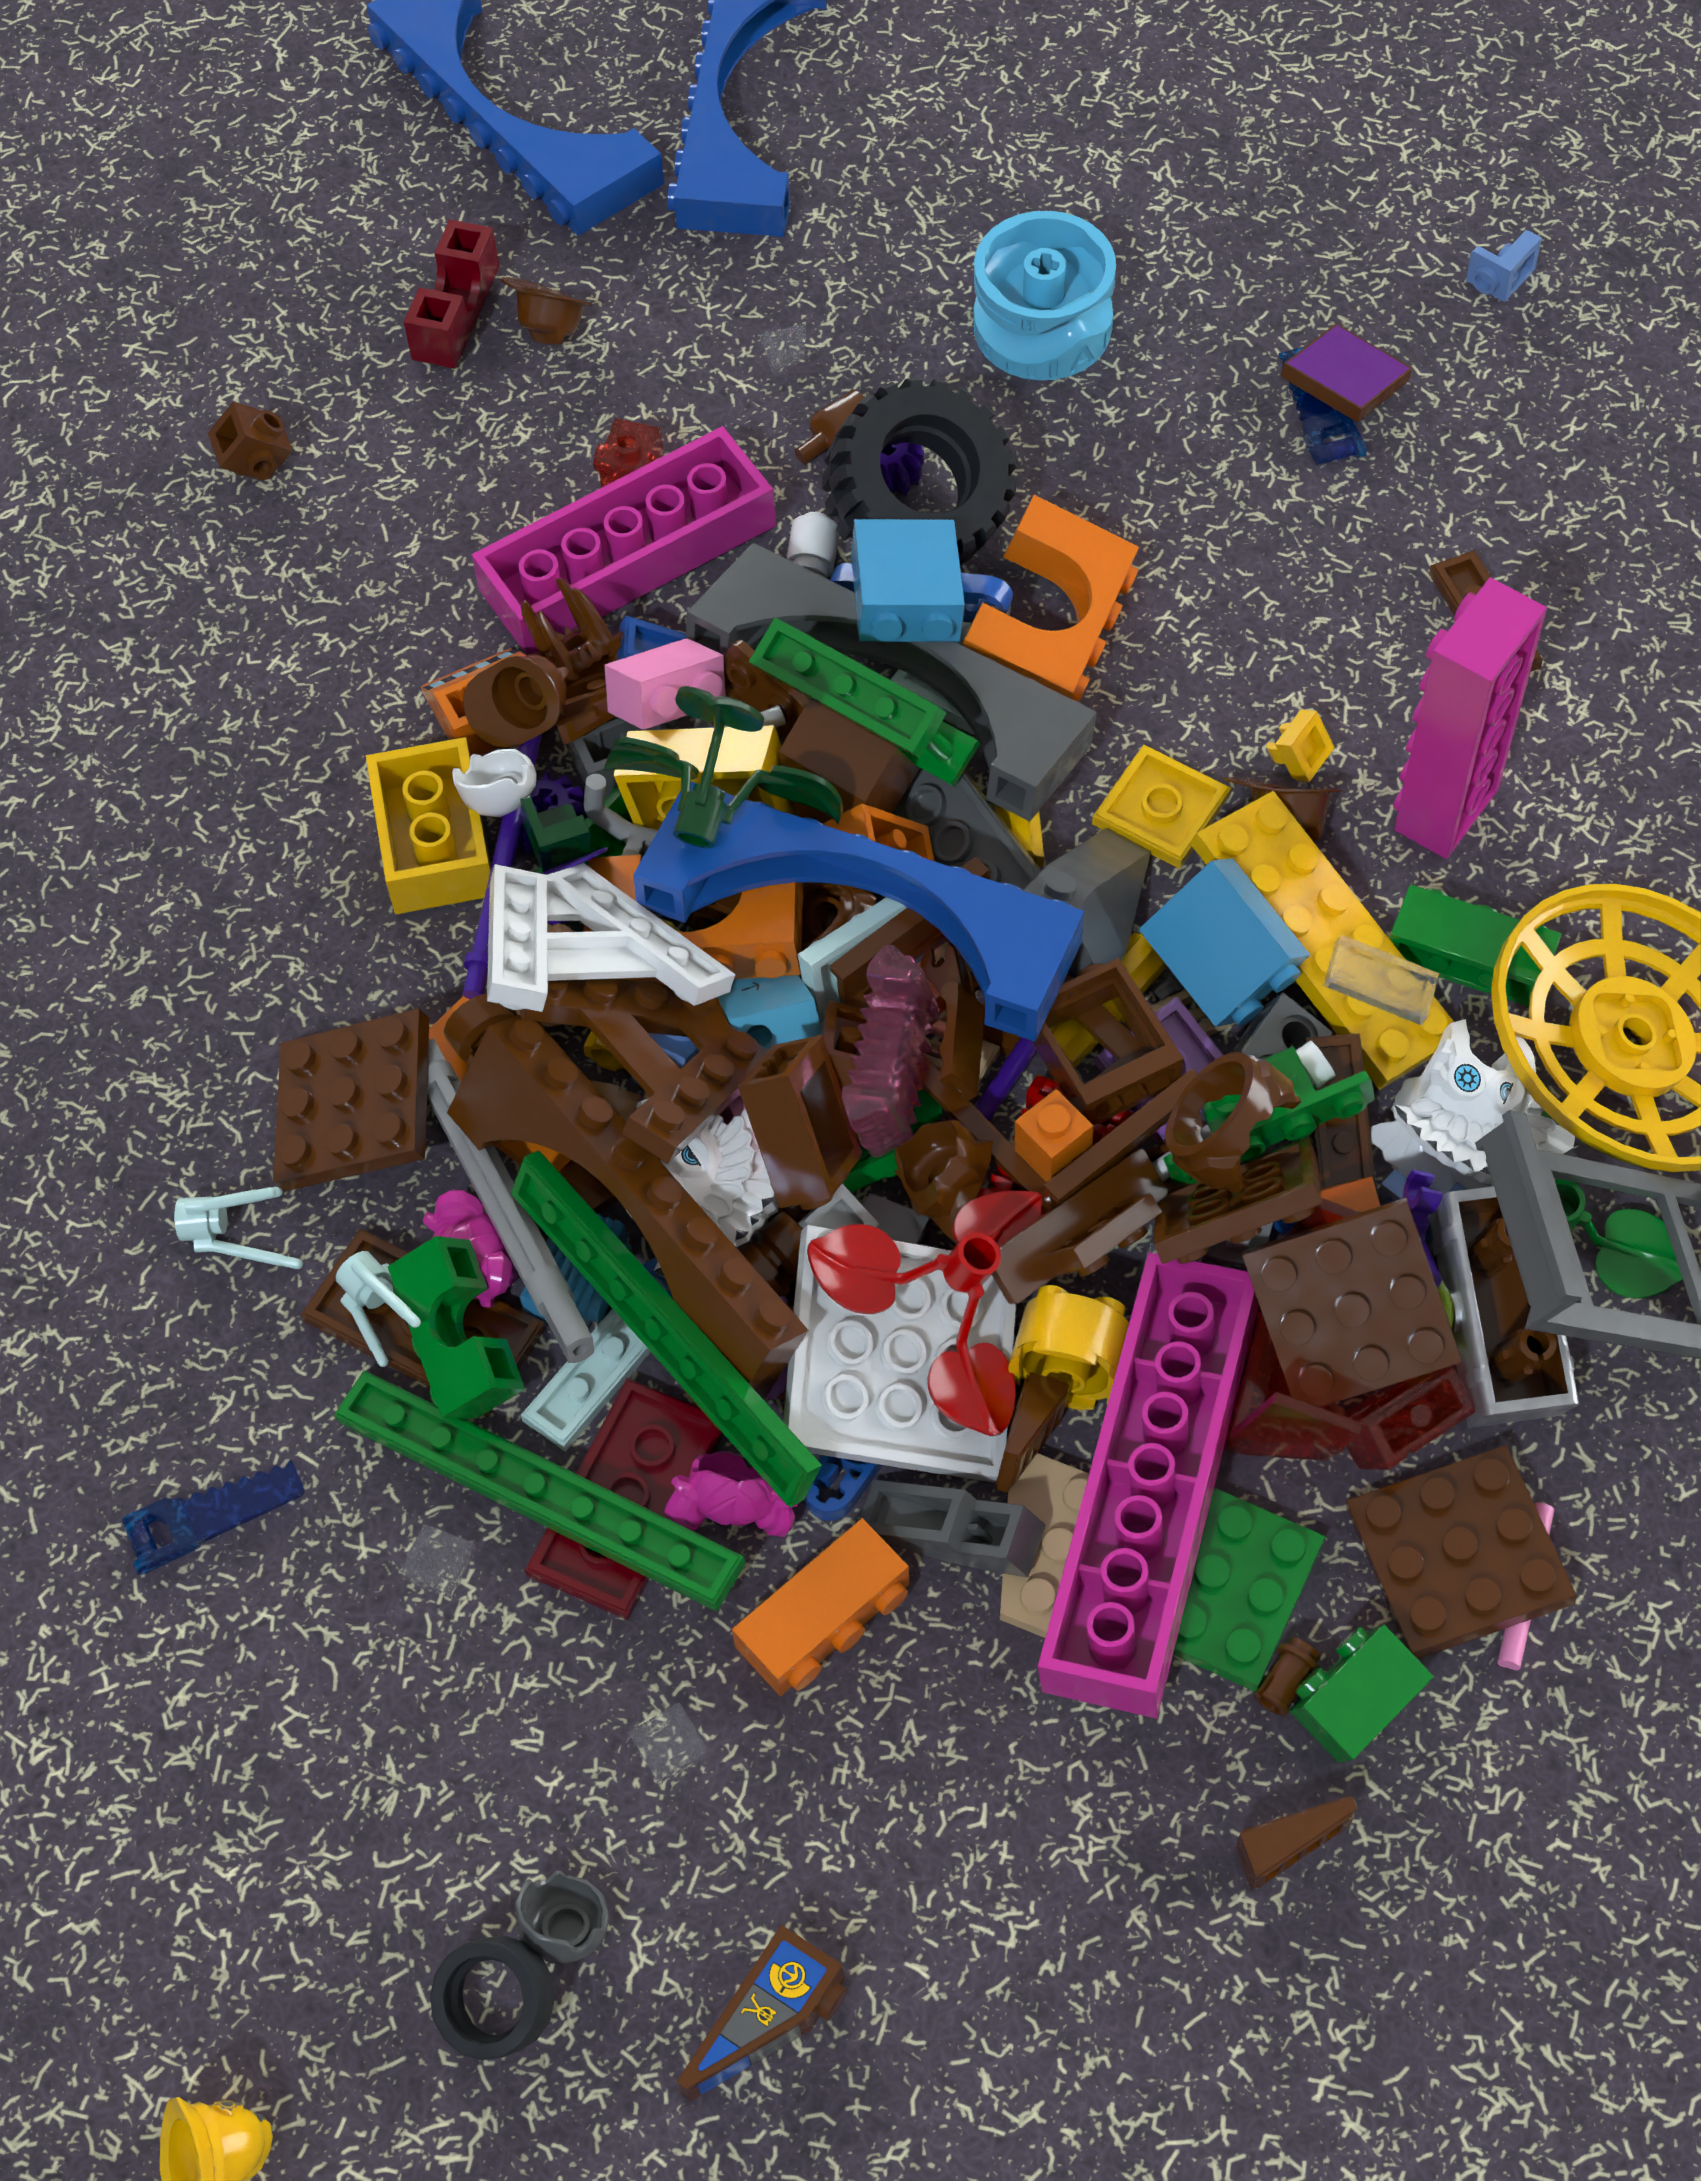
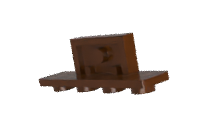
(1082, 1228)

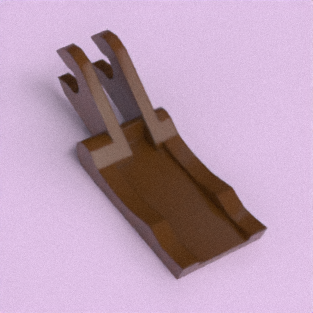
(964, 1022)

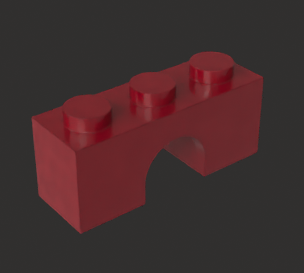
(444, 317)

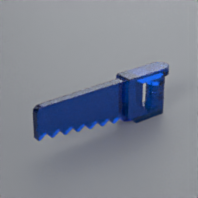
(1322, 422)
(208, 1515)

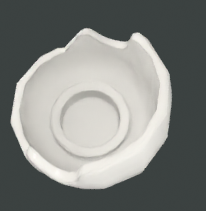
(496, 782)

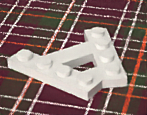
(624, 942)

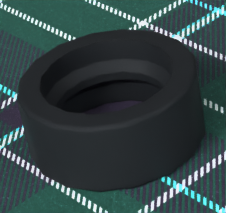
(448, 1999)

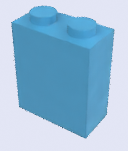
(907, 580)
(1225, 943)

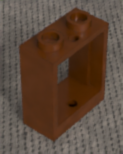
(1128, 1083)
(800, 1122)

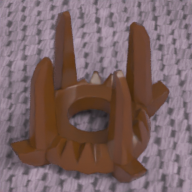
(590, 631)

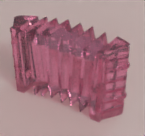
(891, 1052)

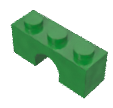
(462, 1373)

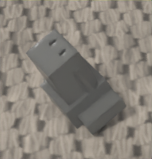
(1166, 985)

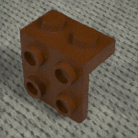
(759, 689)

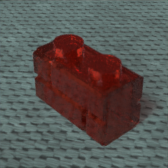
(1407, 1417)

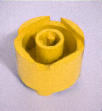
(1071, 1342)

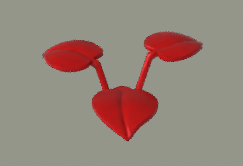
(859, 1273)

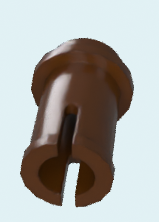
(1293, 1666)

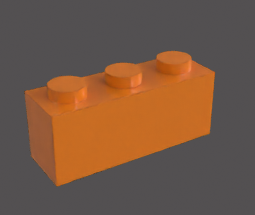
(822, 1608)

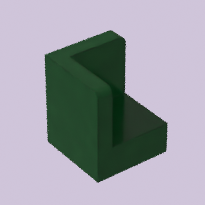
(555, 833)

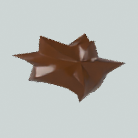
(942, 1170)

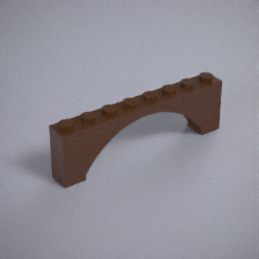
(536, 1094)

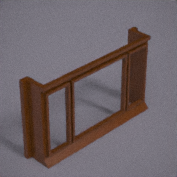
(914, 936)

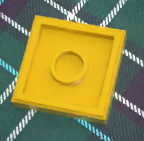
(1161, 805)

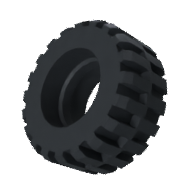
(945, 425)

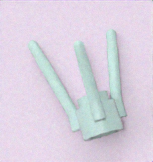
(205, 1217)
(370, 1285)

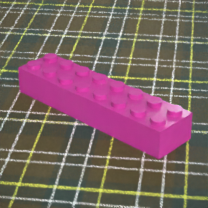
(1149, 1487)

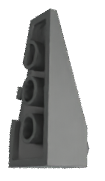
(1106, 883)

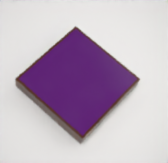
(1346, 372)

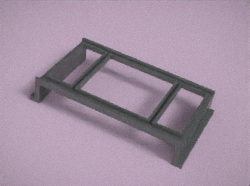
(1547, 1251)

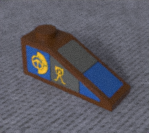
(771, 2008)

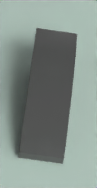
(954, 1526)

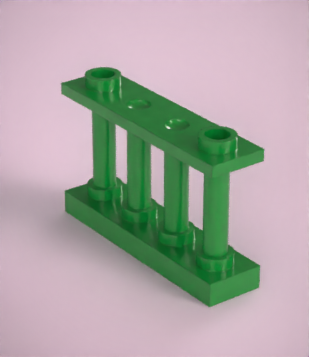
(866, 699)

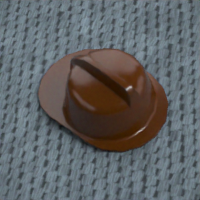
(546, 312)
(515, 700)
(1306, 805)

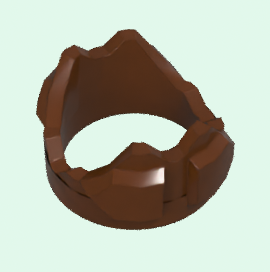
(1219, 1156)

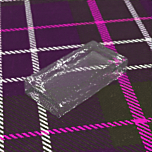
(1381, 979)

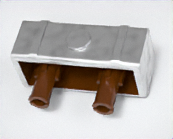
(1503, 1367)

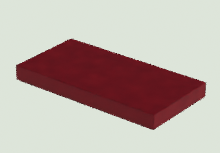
(635, 1455)

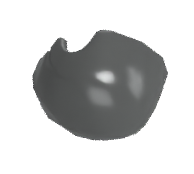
(561, 1917)

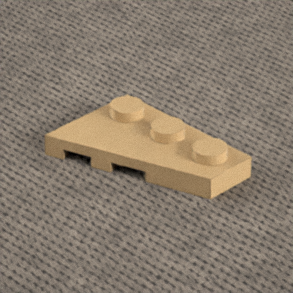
(1055, 1497)

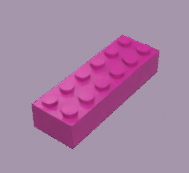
(628, 535)
(1467, 715)

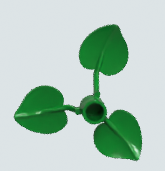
(1635, 1246)

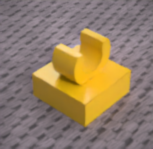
(1302, 745)

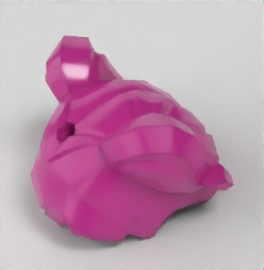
(462, 1217)
(727, 1493)

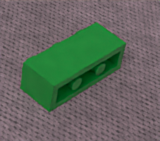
(1464, 942)

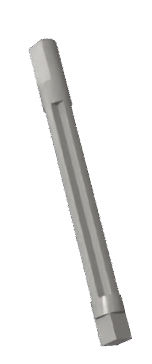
(512, 1222)

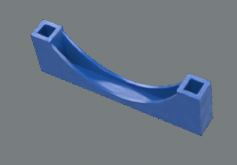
(572, 173)
(719, 178)
(1007, 936)

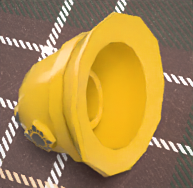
(212, 2141)

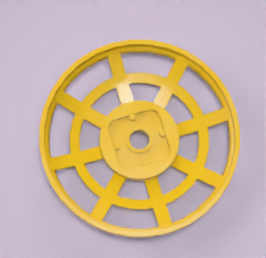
(1599, 1021)

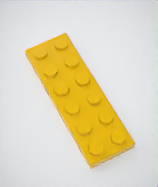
(1318, 910)

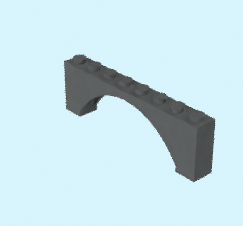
(1023, 727)

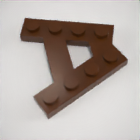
(680, 1099)

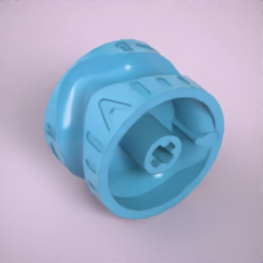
(1043, 295)

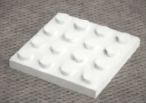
(863, 1377)

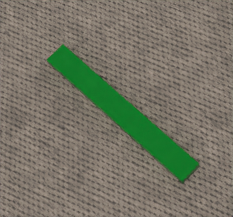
(666, 1330)
(542, 1491)

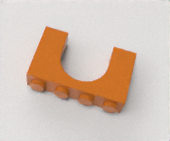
(1090, 570)
(752, 941)

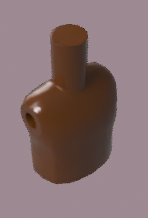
(826, 424)

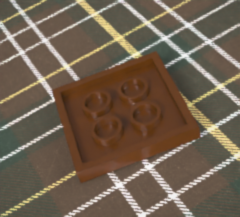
(352, 1100)
(1275, 1187)
(1352, 1305)
(1460, 1552)

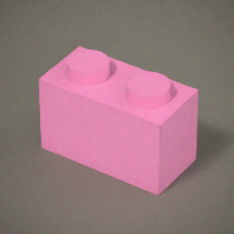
(646, 684)

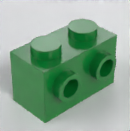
(1359, 1692)

